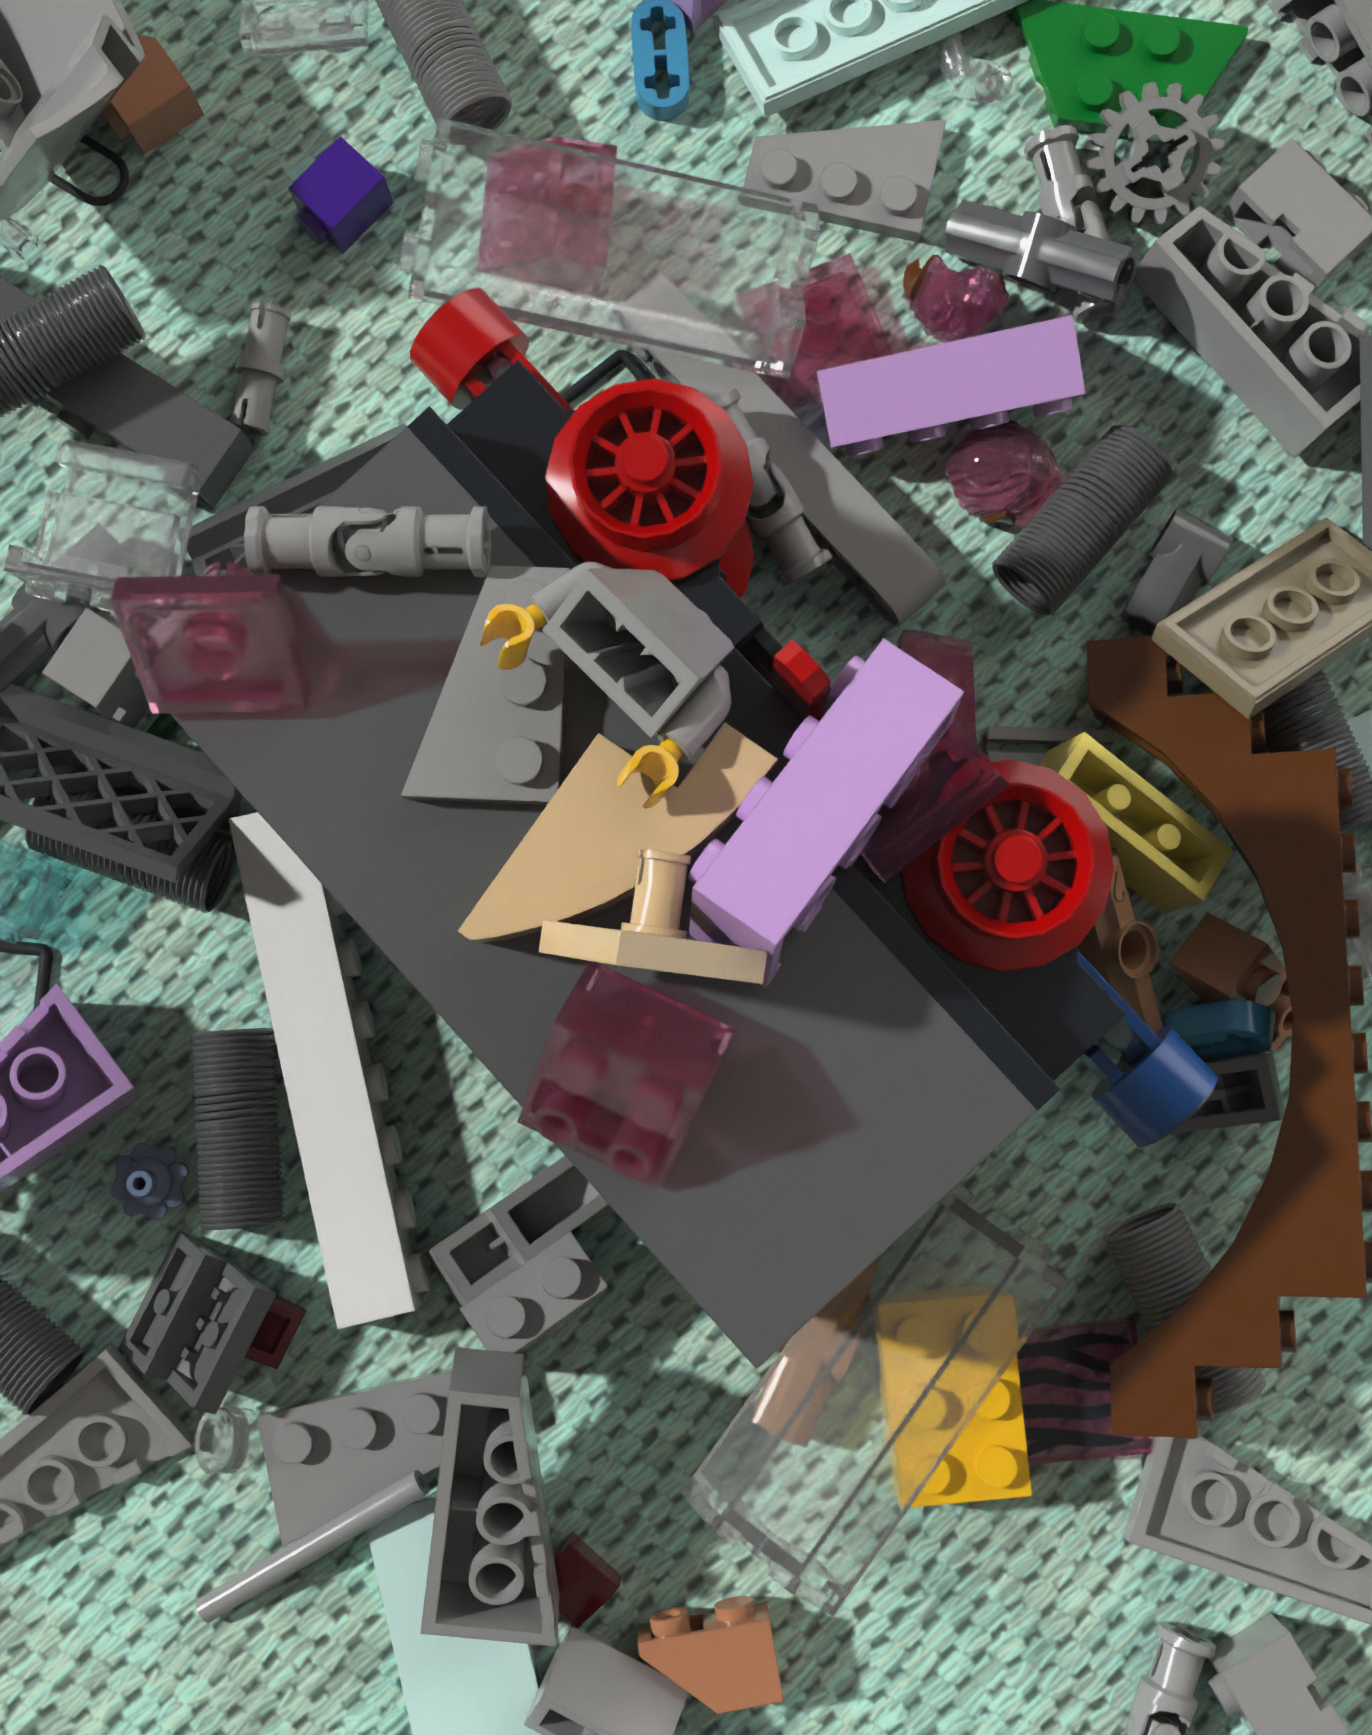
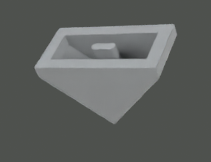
(1243, 1094)

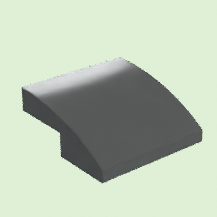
(197, 1322)

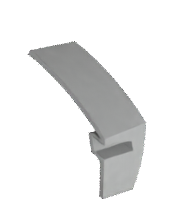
(55, 80)

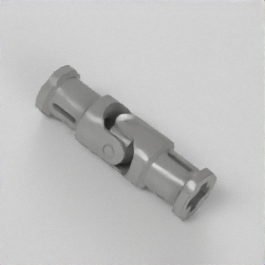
(1070, 198)
(785, 528)
(378, 541)
(1170, 1683)

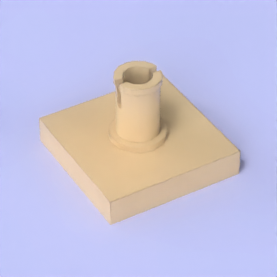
(653, 934)

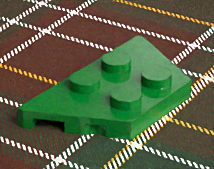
(1097, 53)

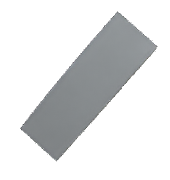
(514, 1230)

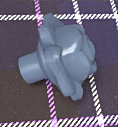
(149, 1181)

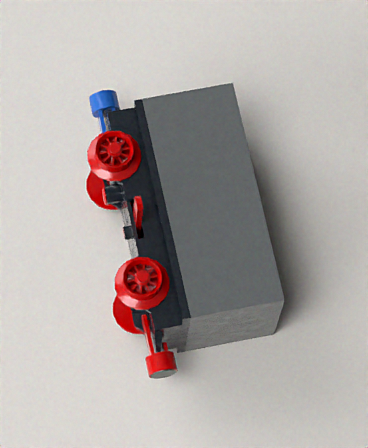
(906, 1014)

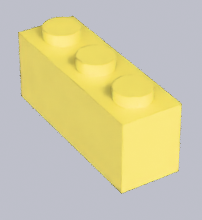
(1158, 844)

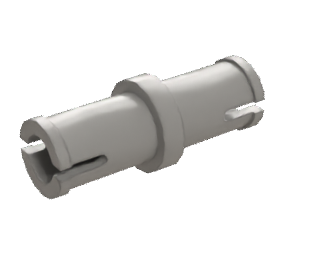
(260, 368)

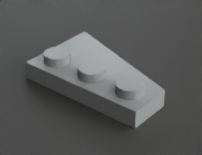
(497, 728)

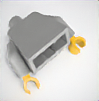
(640, 647)

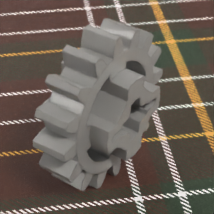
(1139, 128)

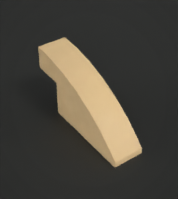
(589, 834)

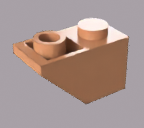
(153, 100)
(1232, 965)
(716, 1655)

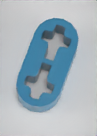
(672, 58)
(1224, 1028)

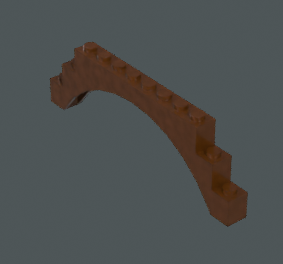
(1308, 1214)

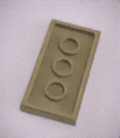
(1276, 619)

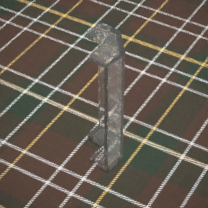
(612, 248)
(873, 1399)

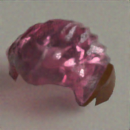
(952, 302)
(1002, 473)

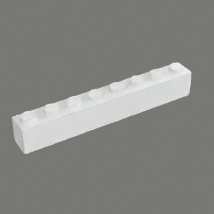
(330, 1081)

